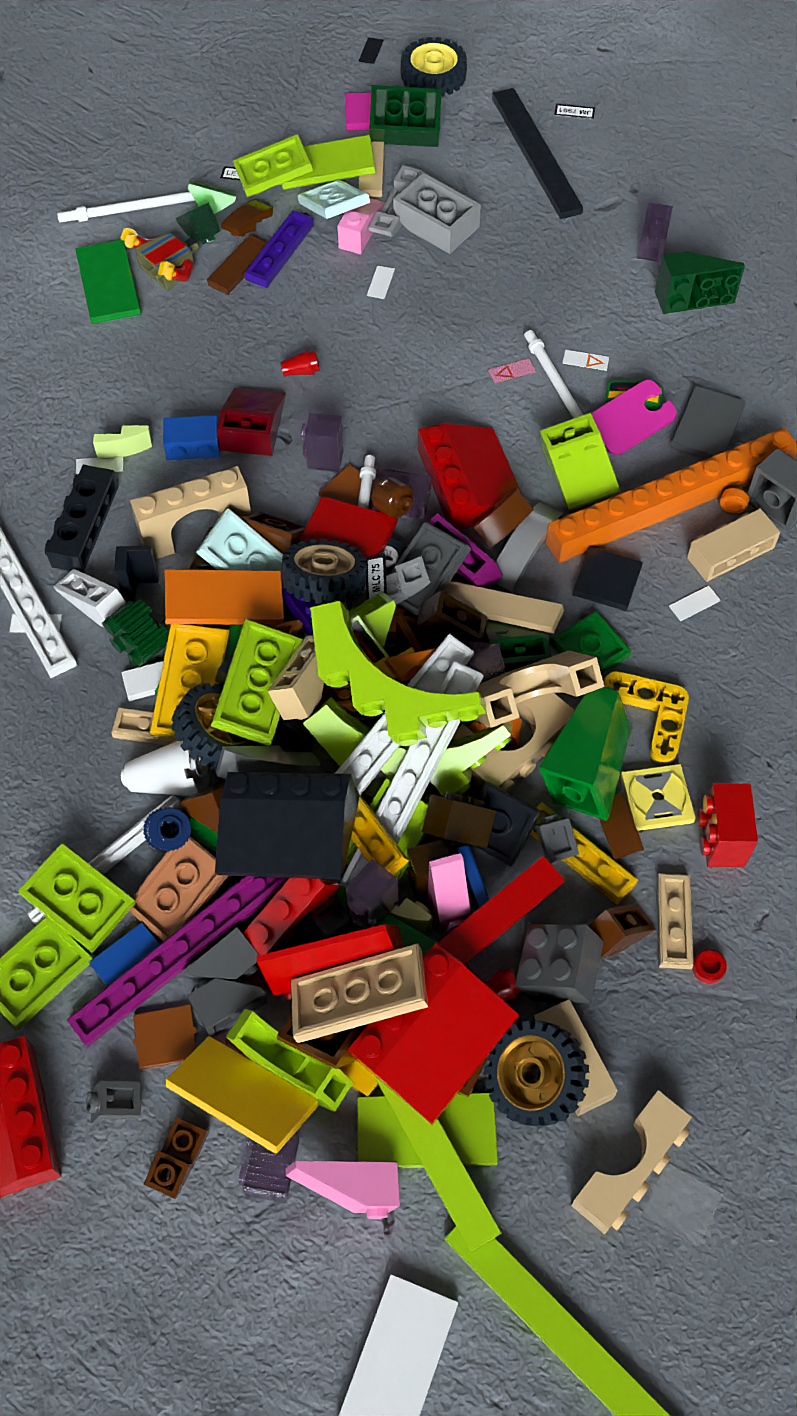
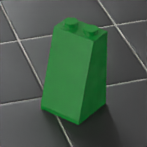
(589, 755)

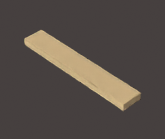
(508, 607)

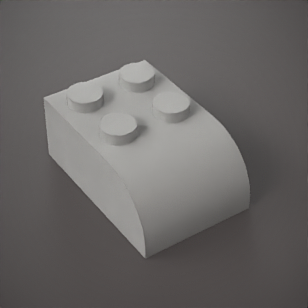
(437, 213)

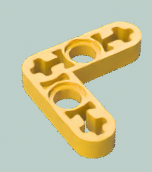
(665, 710)

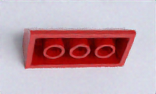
(313, 957)

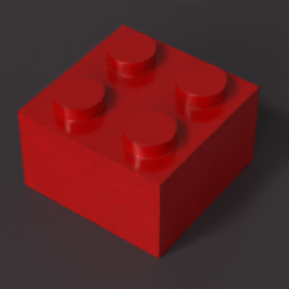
(728, 825)

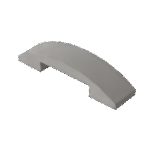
(387, 221)
(523, 545)
(406, 582)

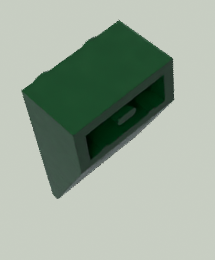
(696, 281)
(517, 643)

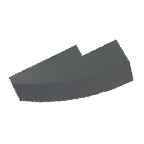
(265, 759)

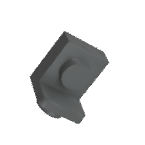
(556, 837)
(114, 1101)

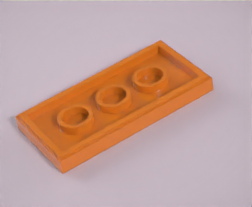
(223, 597)

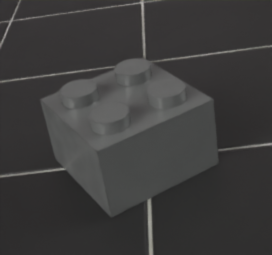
(776, 489)
(559, 963)

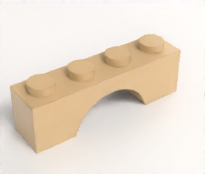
(606, 1195)

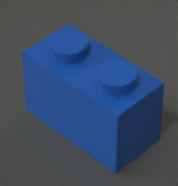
(191, 437)

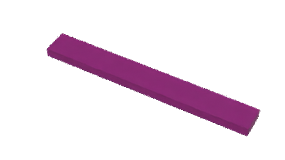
(173, 956)

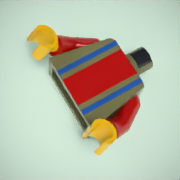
(163, 257)

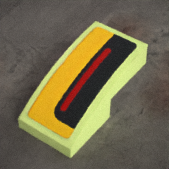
(369, 644)

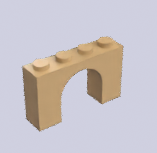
(159, 511)
(564, 673)
(546, 718)

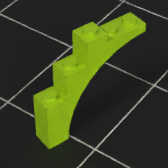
(405, 708)
(342, 733)

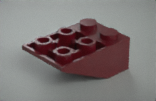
(250, 421)

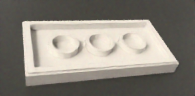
(400, 1352)

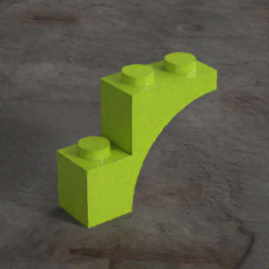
(312, 1076)

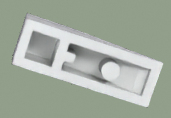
(90, 595)

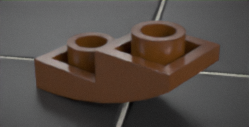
(245, 218)
(503, 518)
(621, 830)
(176, 1158)

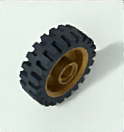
(193, 725)
(561, 1076)

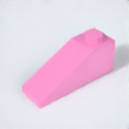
(353, 227)
(448, 892)
(353, 1185)

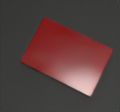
(350, 524)

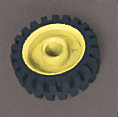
(434, 65)

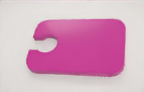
(626, 420)

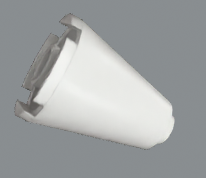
(166, 772)

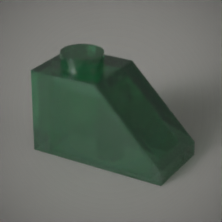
(199, 224)

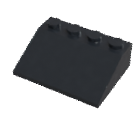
(285, 824)

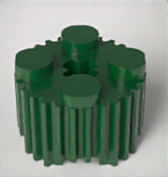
(136, 632)

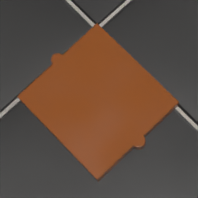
(345, 486)
(164, 1036)

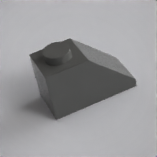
(226, 960)
(223, 1001)

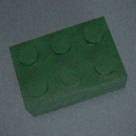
(405, 115)

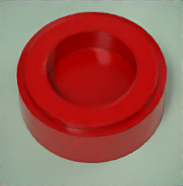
(709, 966)

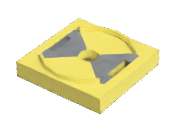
(667, 780)

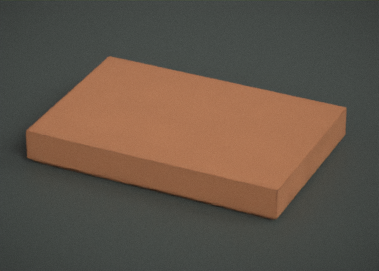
(177, 889)

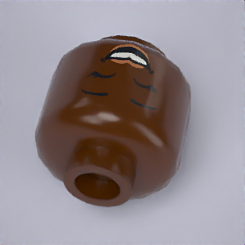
(392, 497)

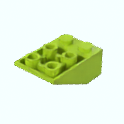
(579, 461)

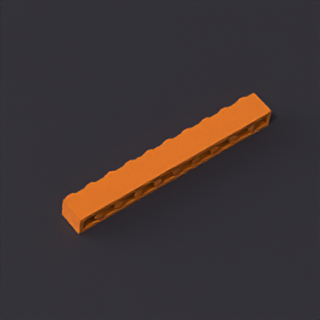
(663, 497)

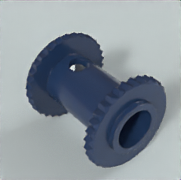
(153, 828)

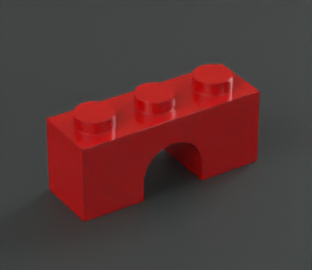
(276, 923)

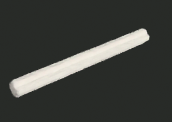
(116, 851)

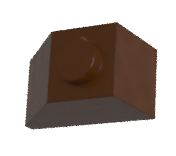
(621, 928)

